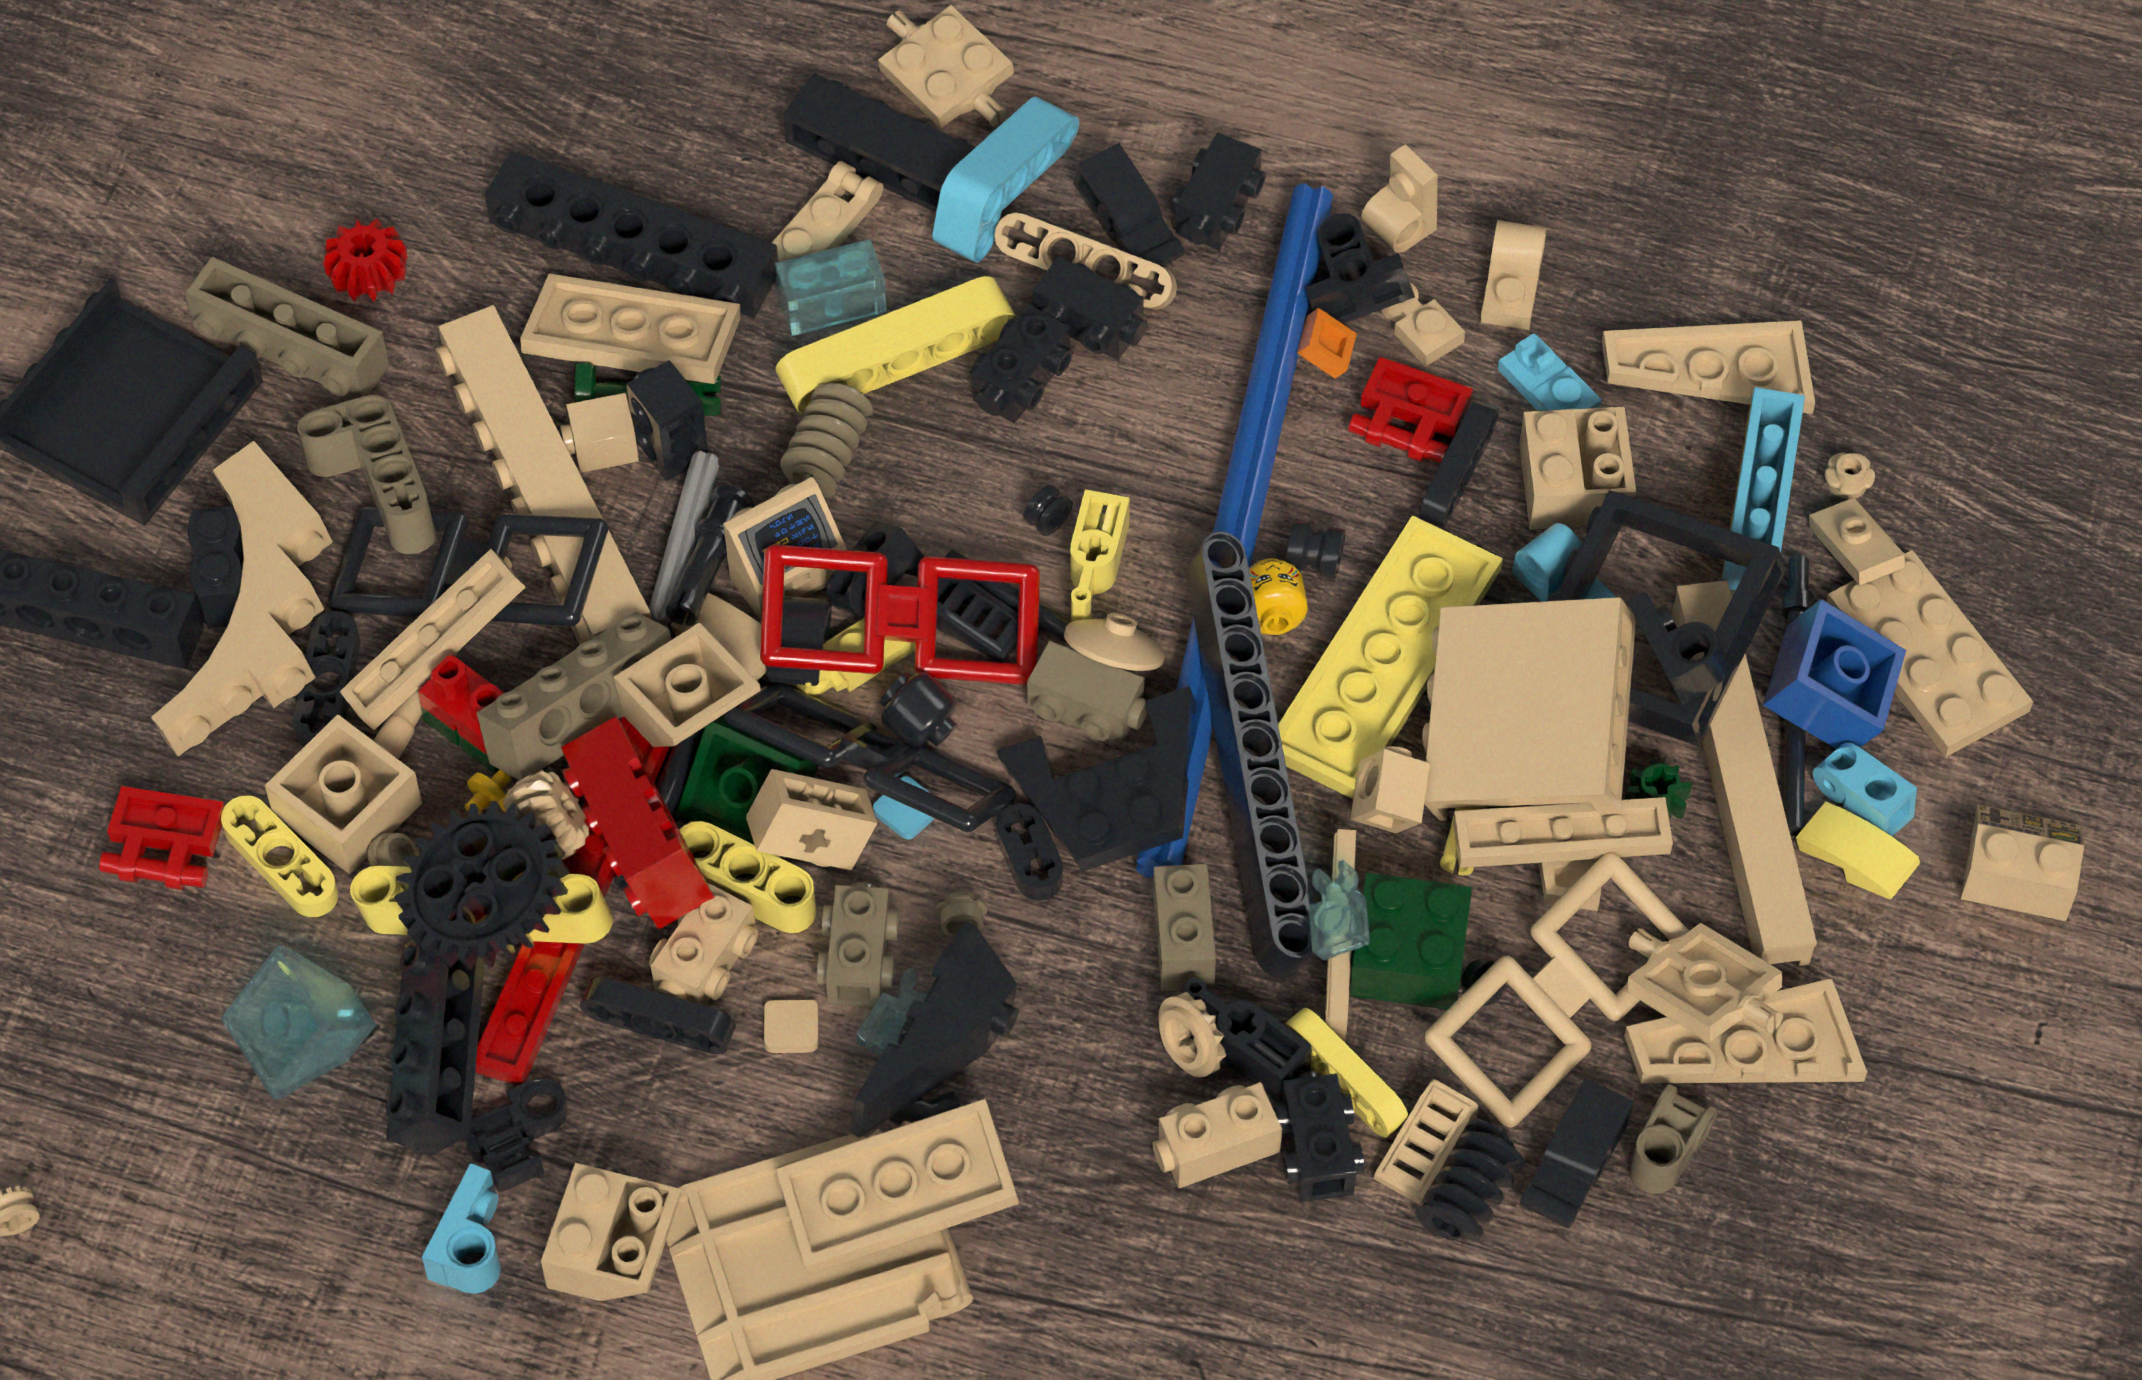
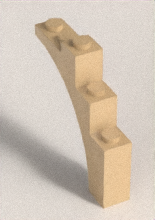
(273, 601)

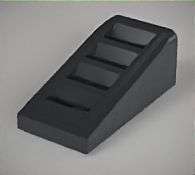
(978, 602)

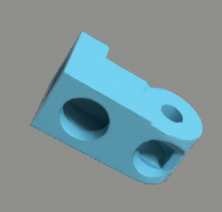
(1866, 788)

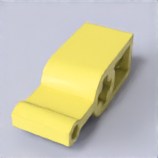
(1097, 548)

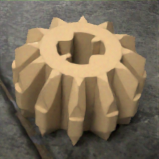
(552, 805)

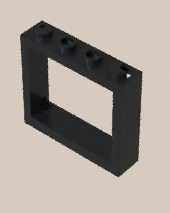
(1737, 626)

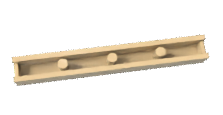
(1750, 802)

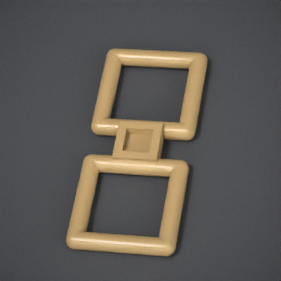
(1551, 993)

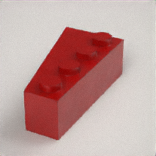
(635, 823)

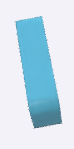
(998, 174)

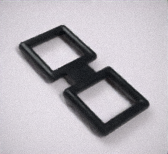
(458, 556)
(874, 752)

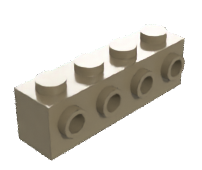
(287, 329)

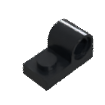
(1678, 645)

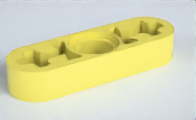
(281, 878)
(1369, 1093)

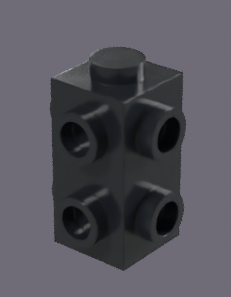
(1218, 191)
(1098, 311)
(1021, 364)
(1316, 1125)

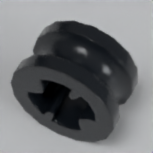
(1048, 510)

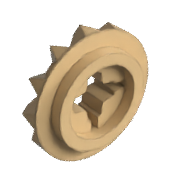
(1178, 1020)

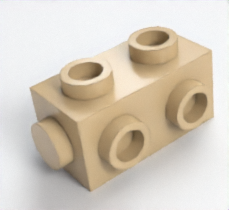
(704, 949)
(1217, 1134)

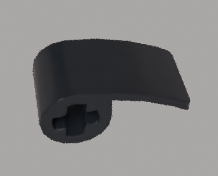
(804, 625)

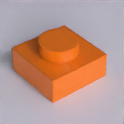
(1326, 343)

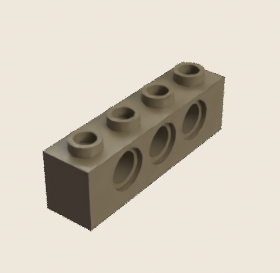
(566, 699)

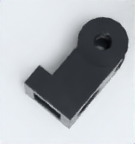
(848, 588)

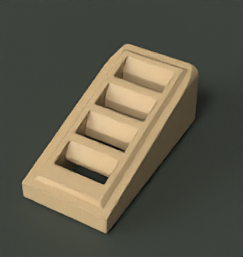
(1442, 1111)

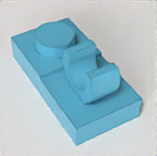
(1545, 378)

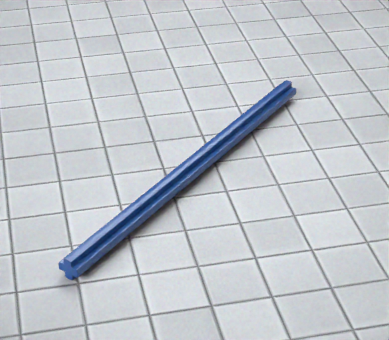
(1253, 455)

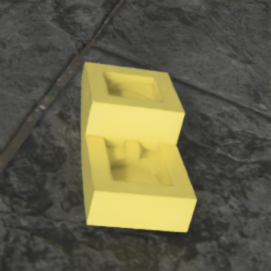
(1863, 850)

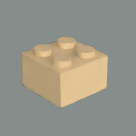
(343, 793)

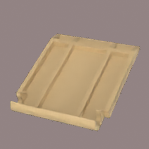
(761, 1308)

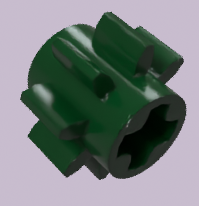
(1660, 781)

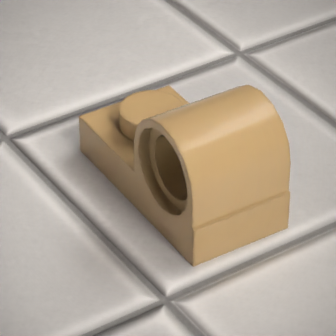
(1407, 206)
(1513, 275)

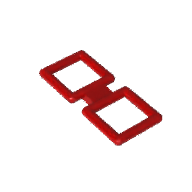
(899, 614)

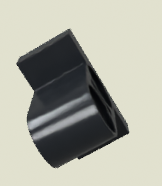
(1357, 280)

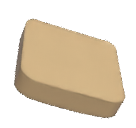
(791, 1026)

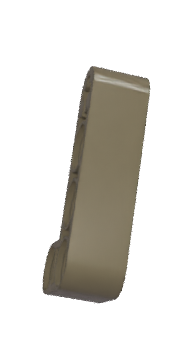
(369, 437)

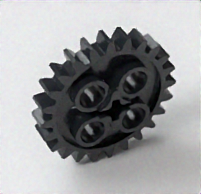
(482, 885)

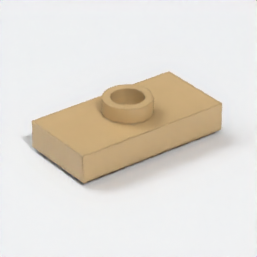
(1857, 541)

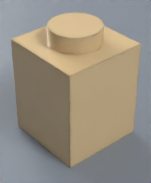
(600, 433)

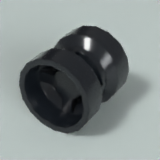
(1319, 549)

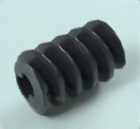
(1470, 1183)

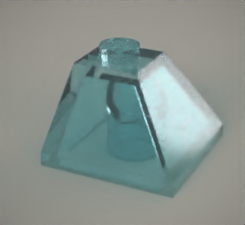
(296, 1022)

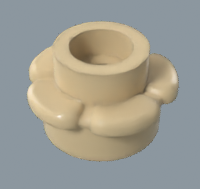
(1847, 485)

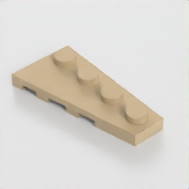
(1712, 360)
(1807, 1047)

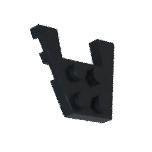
(1120, 802)

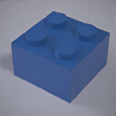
(1834, 676)

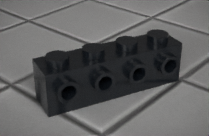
(434, 1052)

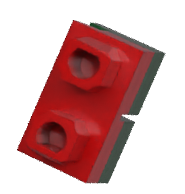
(452, 703)

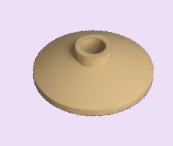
(1115, 643)

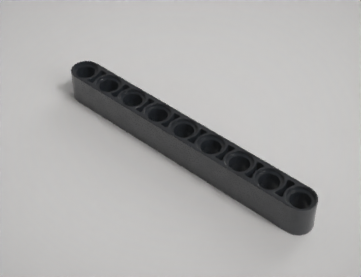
(1242, 772)

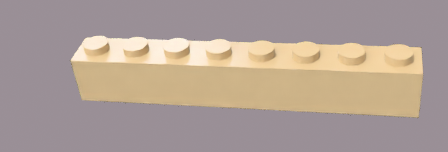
(533, 462)

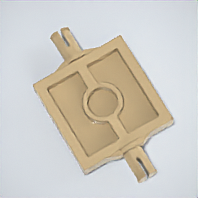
(946, 67)
(1704, 982)

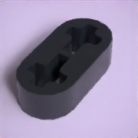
(1039, 847)

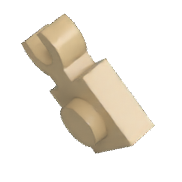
(1425, 328)

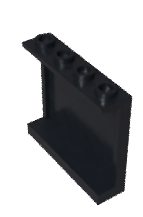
(124, 405)

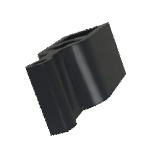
(1126, 206)
(1255, 1041)
(1578, 1153)

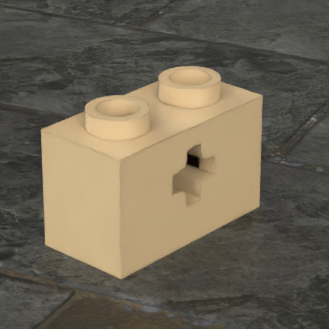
(811, 820)

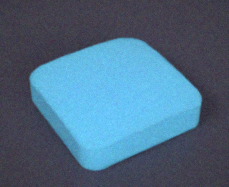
(899, 817)

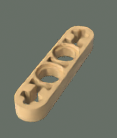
(1087, 253)

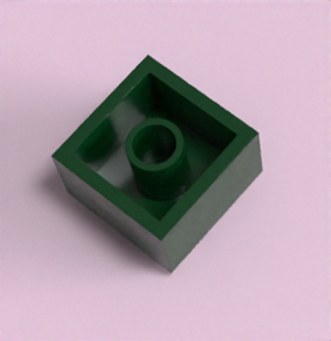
(1414, 941)

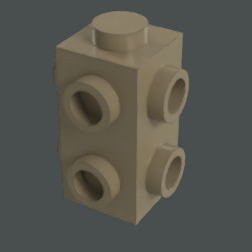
(1086, 694)
(859, 936)

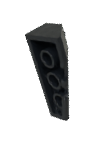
(954, 1027)

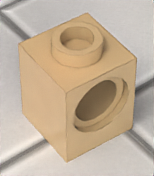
(1390, 790)

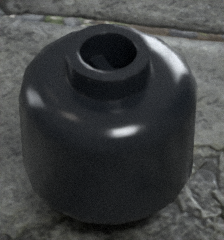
(918, 710)

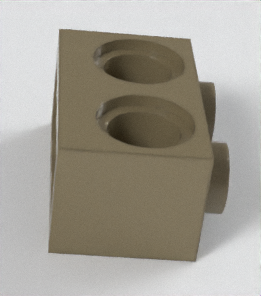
(1183, 925)

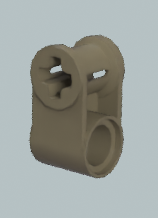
(1674, 1133)

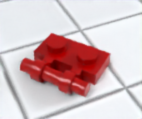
(1414, 398)
(166, 823)

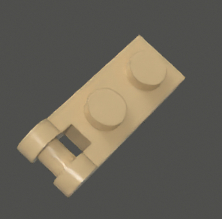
(827, 217)

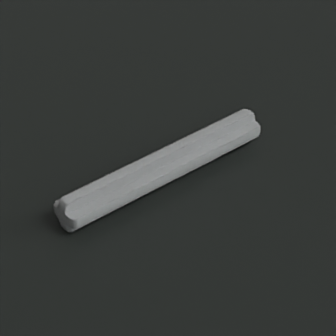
(682, 538)

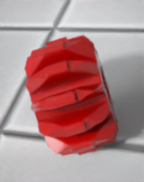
(365, 259)

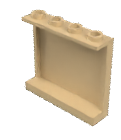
(1529, 705)

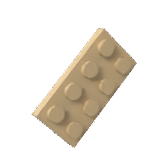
(630, 327)
(1948, 671)
(897, 1186)

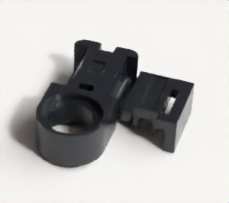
(504, 1140)

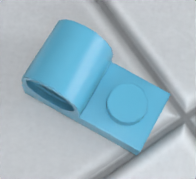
(1543, 562)
(462, 1234)

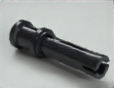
(707, 555)

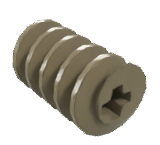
(826, 436)

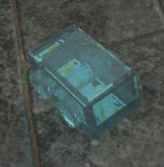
(831, 287)

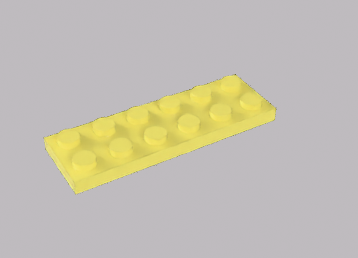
(1382, 655)

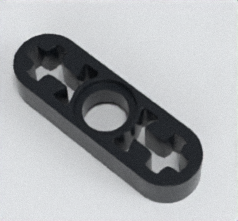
(1459, 463)
(321, 662)
(657, 1015)

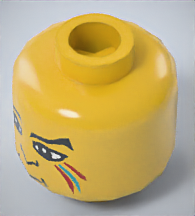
(1278, 596)

